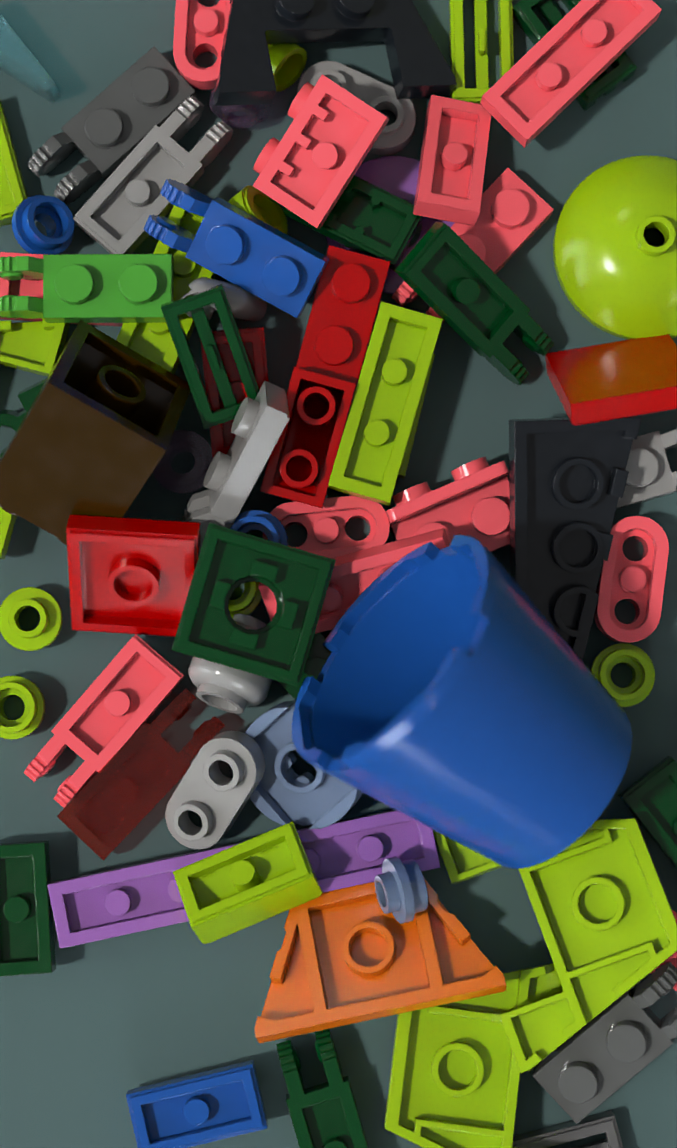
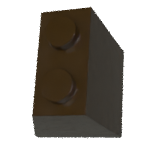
(90, 434)

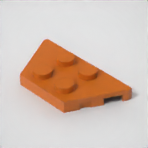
(357, 964)

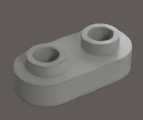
(377, 95)
(211, 793)

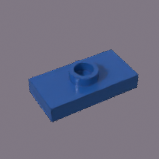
(198, 1108)

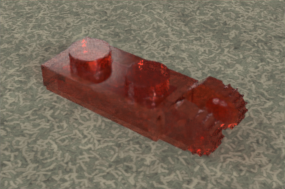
(135, 780)

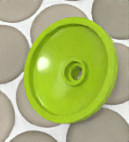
(603, 253)

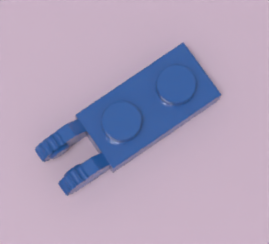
(241, 249)

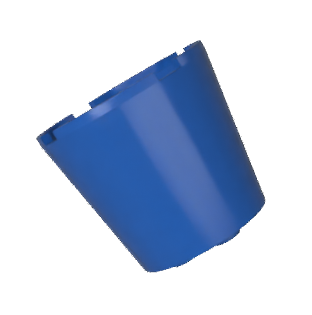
(464, 709)

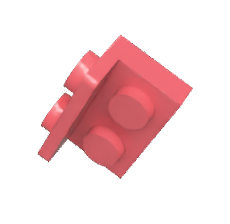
(319, 150)
(470, 506)

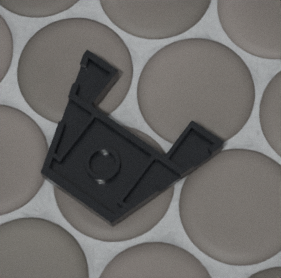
(246, 66)

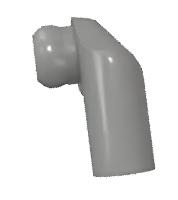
(243, 303)

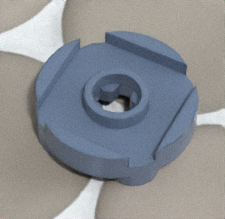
(282, 792)

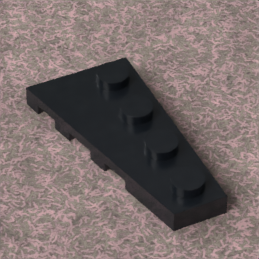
(563, 511)

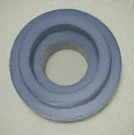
(401, 889)

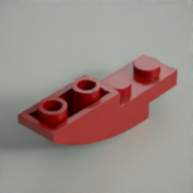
(326, 376)

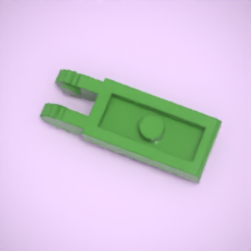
(91, 287)

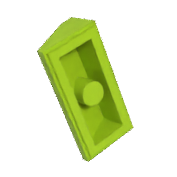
(247, 883)

